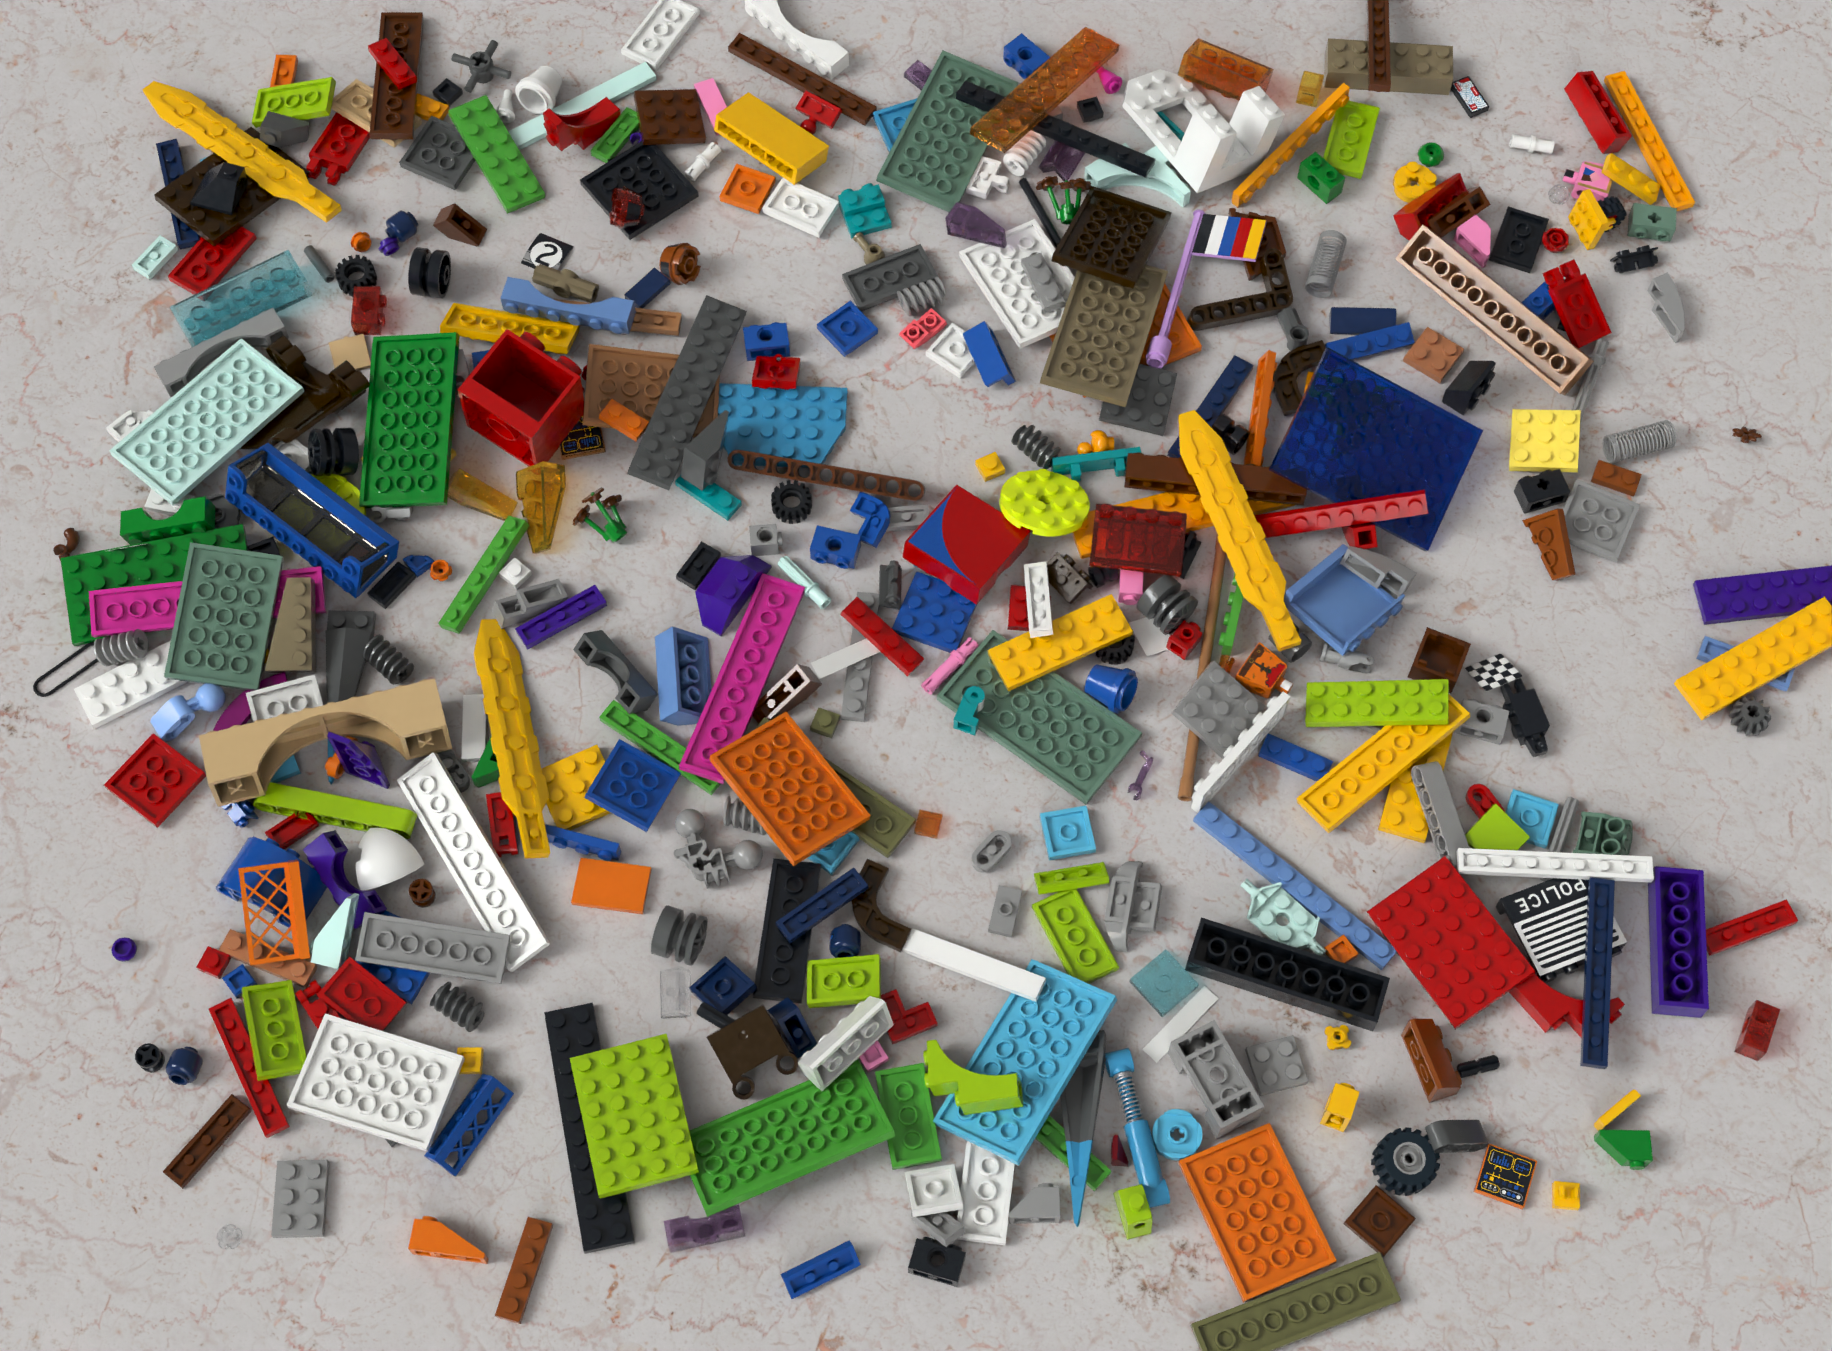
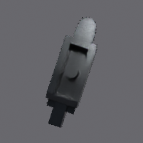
(1526, 717)

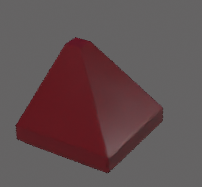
(1118, 1155)

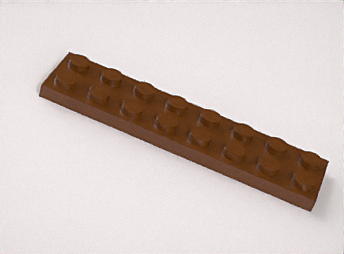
(394, 108)

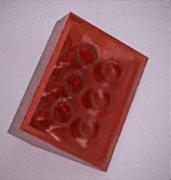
(1138, 539)

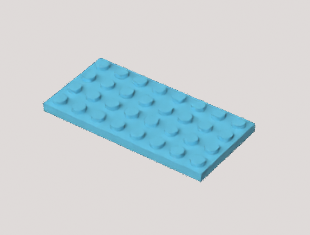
(1044, 1048)

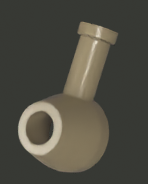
(869, 257)

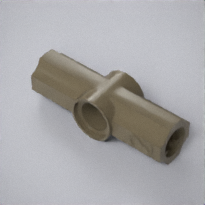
(565, 283)

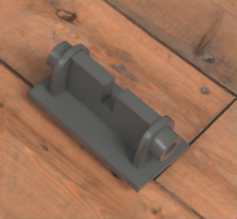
(890, 585)

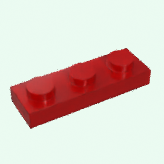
(392, 63)

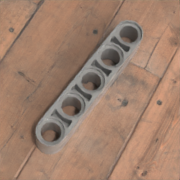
(1439, 810)

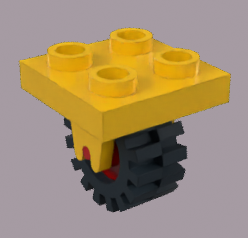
(1594, 217)

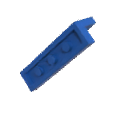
(461, 1122)

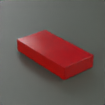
(292, 829)

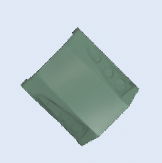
(1604, 834)

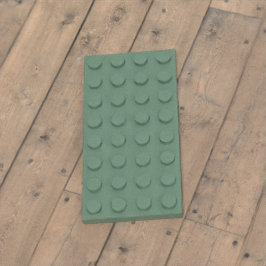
(935, 147)
(1045, 723)

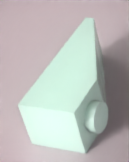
(334, 940)

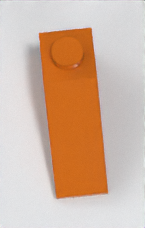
(437, 1240)

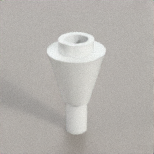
(505, 108)

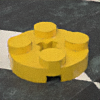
(1409, 173)

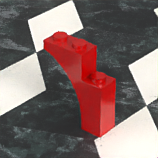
(581, 127)
(1553, 1008)

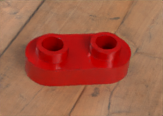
(1486, 802)

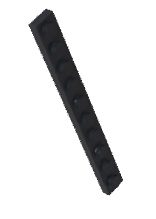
(1066, 133)

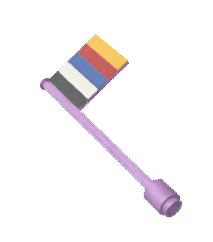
(1208, 237)

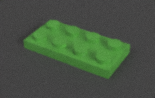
(910, 1114)

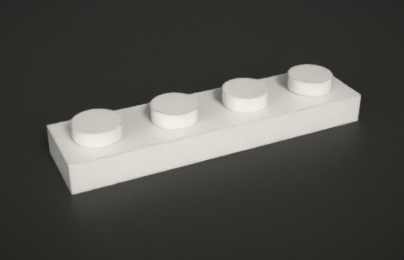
(1038, 599)

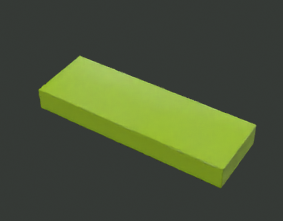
(1071, 878)

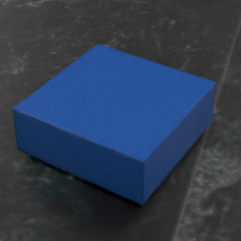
(237, 979)

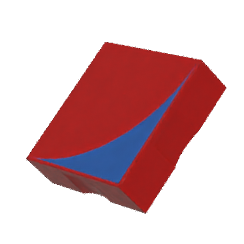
(965, 544)

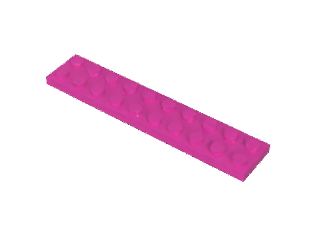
(155, 605)
(743, 673)

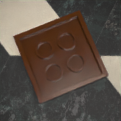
(669, 117)

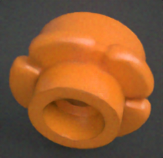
(361, 241)
(440, 565)

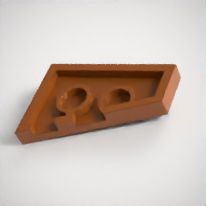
(1552, 538)

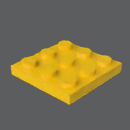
(567, 785)

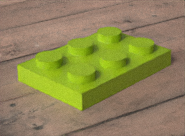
(843, 980)

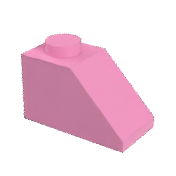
(1475, 239)

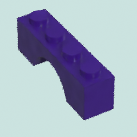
(328, 857)

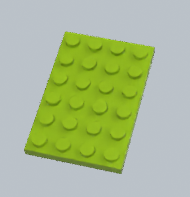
(633, 1116)

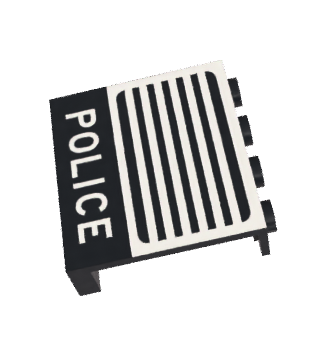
(1553, 925)

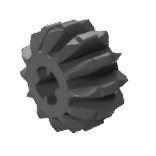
(1759, 716)

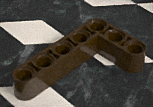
(1249, 302)

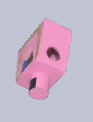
(1589, 178)

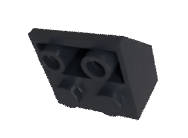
(1469, 385)

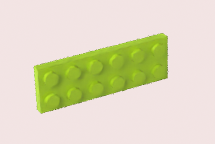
(1377, 703)

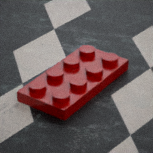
(208, 264)

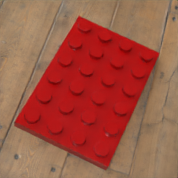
(1450, 942)

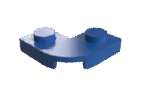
(876, 518)

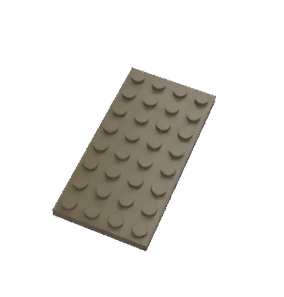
(1103, 336)

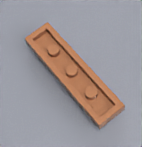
(297, 970)

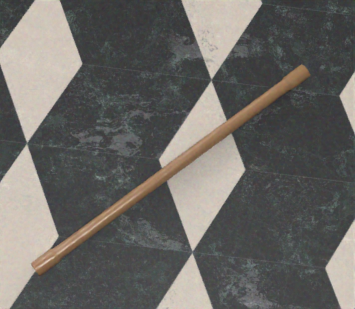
(1187, 780)

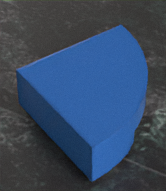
(418, 564)

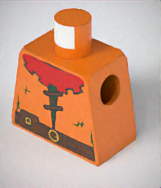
(1263, 673)

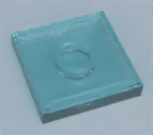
(1163, 983)

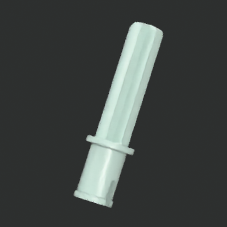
(799, 577)

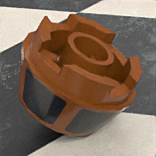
(680, 263)

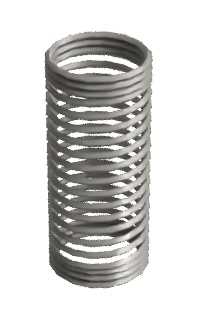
(1317, 278)
(1616, 457)

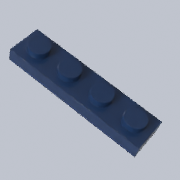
(822, 905)

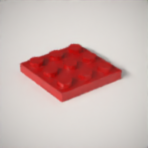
(155, 780)

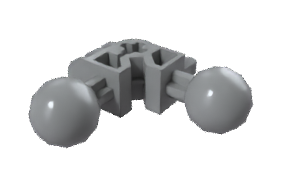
(690, 825)

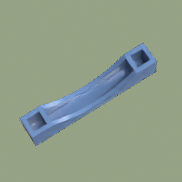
(610, 314)

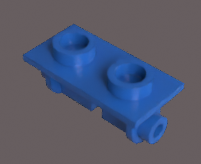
(241, 812)

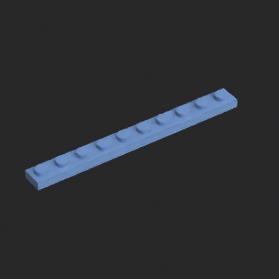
(1295, 884)

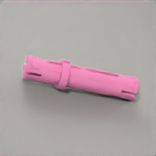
(956, 659)

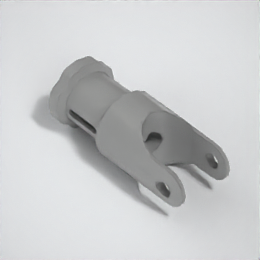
(1351, 660)

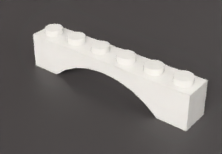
(823, 54)

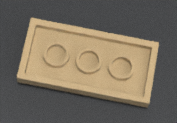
(356, 106)

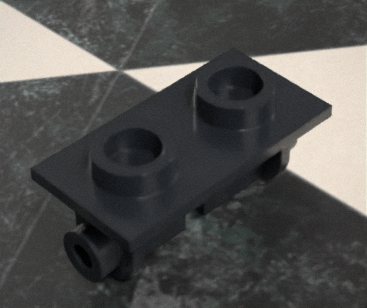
(1626, 261)
(1190, 549)

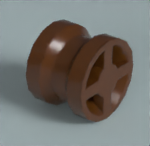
(421, 887)

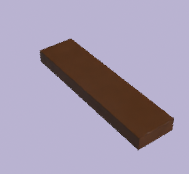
(207, 1141)

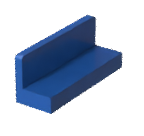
(988, 355)

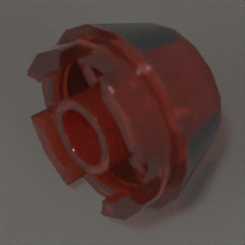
(626, 208)

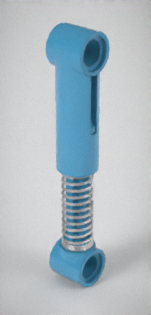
(1141, 1145)

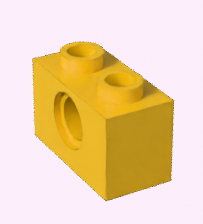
(1340, 1106)

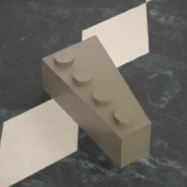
(295, 630)

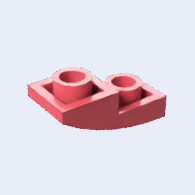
(924, 329)

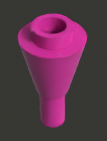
(1110, 81)

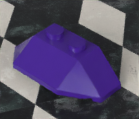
(728, 589)

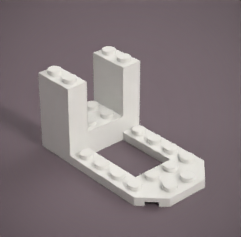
(1211, 146)

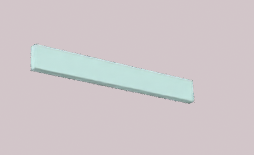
(612, 89)

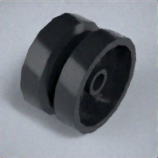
(429, 272)

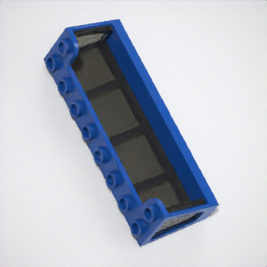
(310, 518)

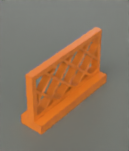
(296, 912)

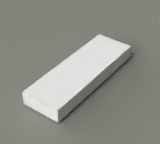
(473, 728)

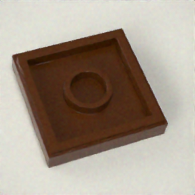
(1379, 1221)

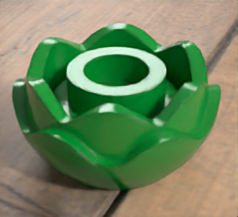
(1425, 154)

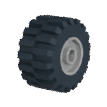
(1405, 1161)

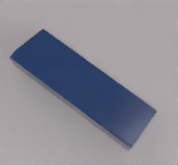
(1360, 320)

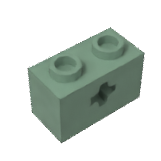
(1652, 222)

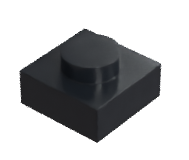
(447, 92)
(1090, 109)

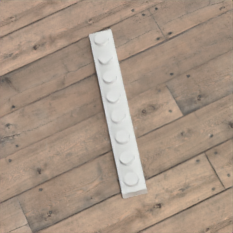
(1554, 865)

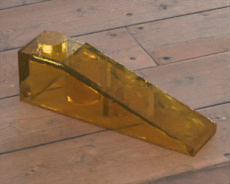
(541, 492)

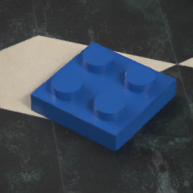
(847, 328)

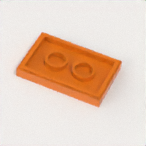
(611, 886)

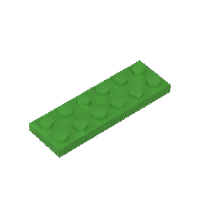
(496, 154)

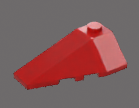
(1421, 209)

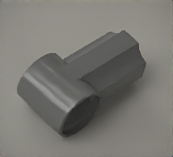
(1293, 328)

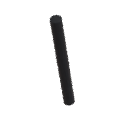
(1040, 211)

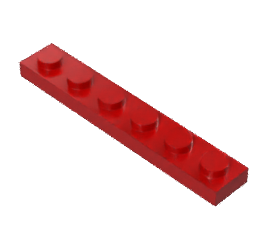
(240, 1052)

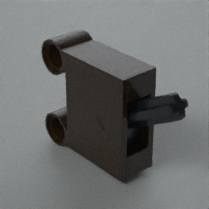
(745, 1043)

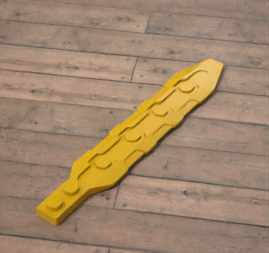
(237, 147)
(1236, 526)
(512, 733)

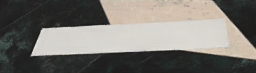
(844, 658)
(1180, 1023)

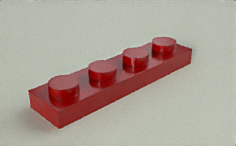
(882, 636)
(1749, 927)

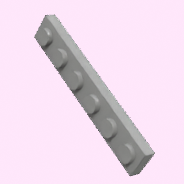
(858, 673)

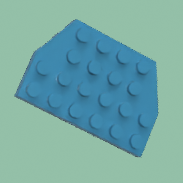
(783, 422)

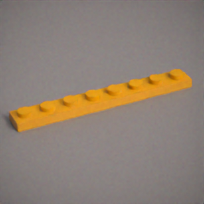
(1649, 141)
(1286, 150)

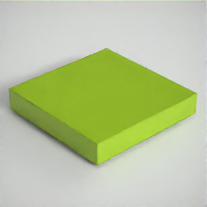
(1496, 832)

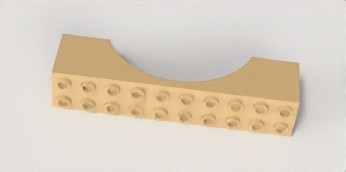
(246, 756)

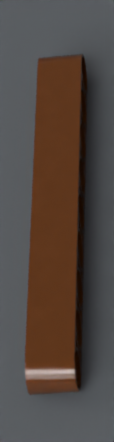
(815, 474)

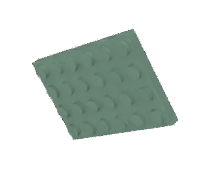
(224, 617)

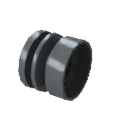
(1167, 604)
(674, 933)

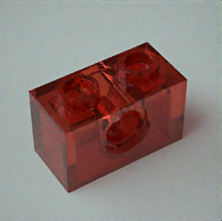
(364, 300)
(1757, 1030)

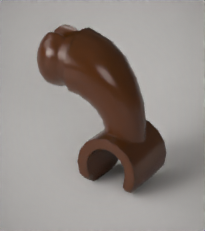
(72, 542)

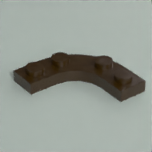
(1289, 369)
(868, 914)

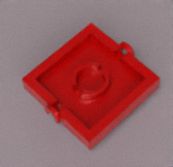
(774, 373)

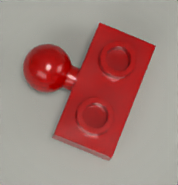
(817, 111)

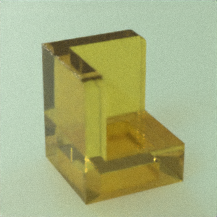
(1310, 89)

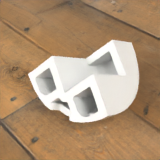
(385, 858)

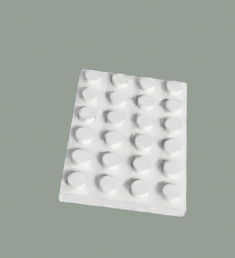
(1007, 286)
(376, 1082)

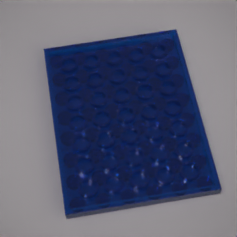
(1375, 439)

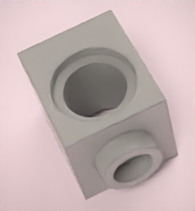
(760, 532)

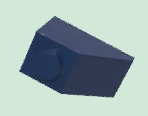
(792, 1027)

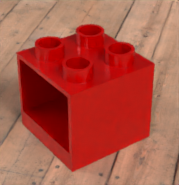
(523, 398)

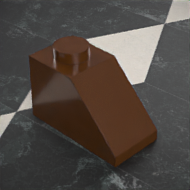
(459, 225)

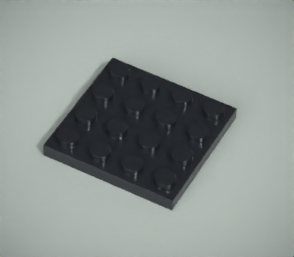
(647, 173)

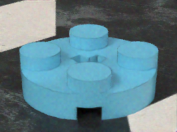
(1187, 1125)

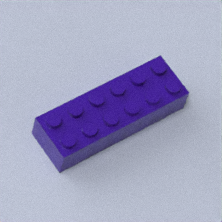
(1678, 942)

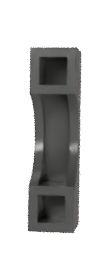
(600, 652)

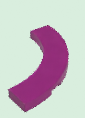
(239, 711)

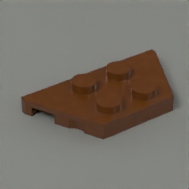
(1271, 239)

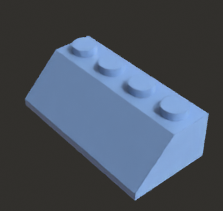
(682, 675)

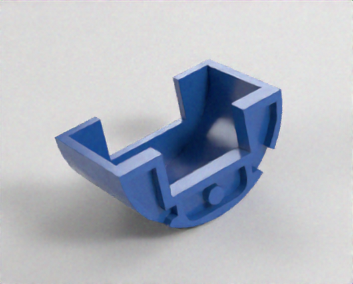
(262, 852)

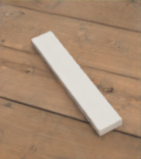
(974, 965)

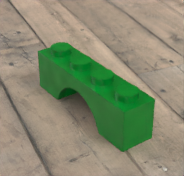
(192, 517)

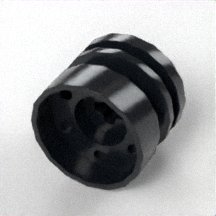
(333, 451)

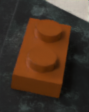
(1616, 478)

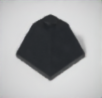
(221, 188)

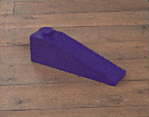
(359, 759)

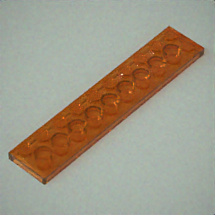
(1044, 90)

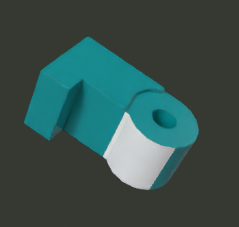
(970, 705)

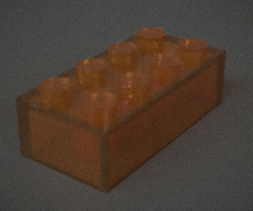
(1222, 70)

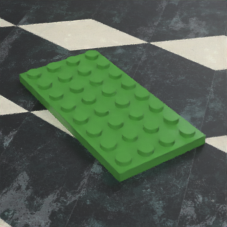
(785, 1138)

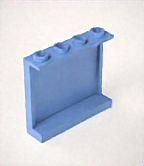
(1340, 604)

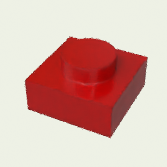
(213, 962)

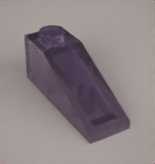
(972, 224)

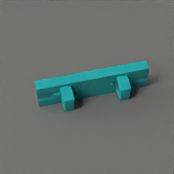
(1092, 462)

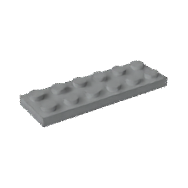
(432, 948)

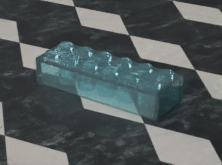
(265, 286)

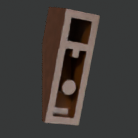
(1458, 211)
(787, 693)

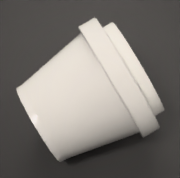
(539, 90)

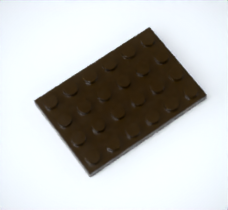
(208, 223)
(1111, 237)

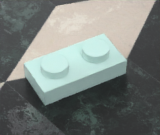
(155, 257)

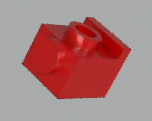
(1183, 645)

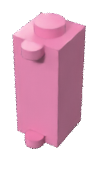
(1130, 587)

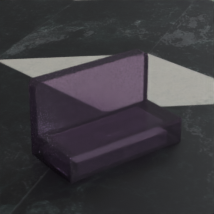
(1061, 159)

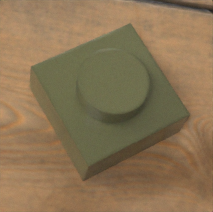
(825, 722)

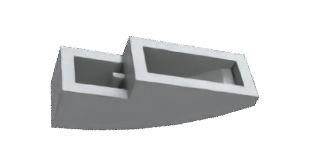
(1668, 306)
(1378, 569)
(528, 603)

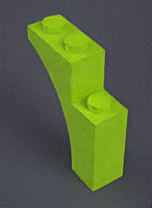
(972, 1090)

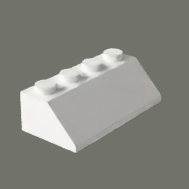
(846, 1042)

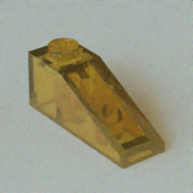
(479, 496)

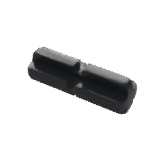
(1482, 1064)

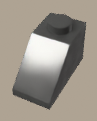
(283, 130)

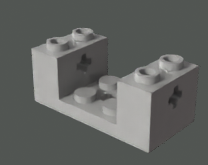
(1228, 1101)

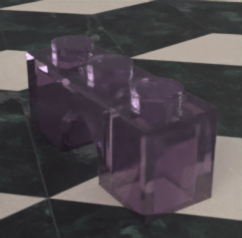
(690, 1233)

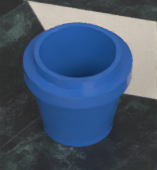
(1112, 687)

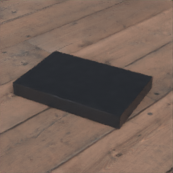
(1518, 239)

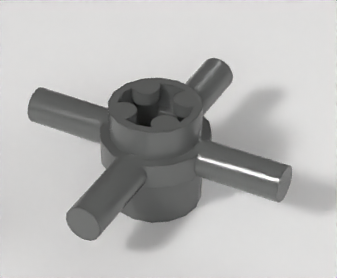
(481, 66)

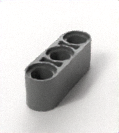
(1456, 1136)

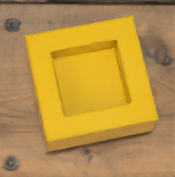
(990, 466)
(473, 1059)

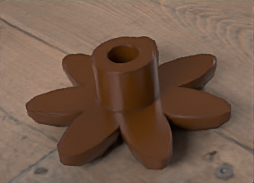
(1746, 435)

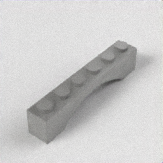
(185, 366)

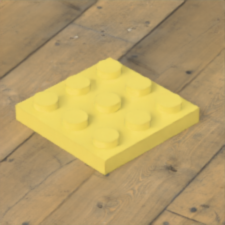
(1544, 440)

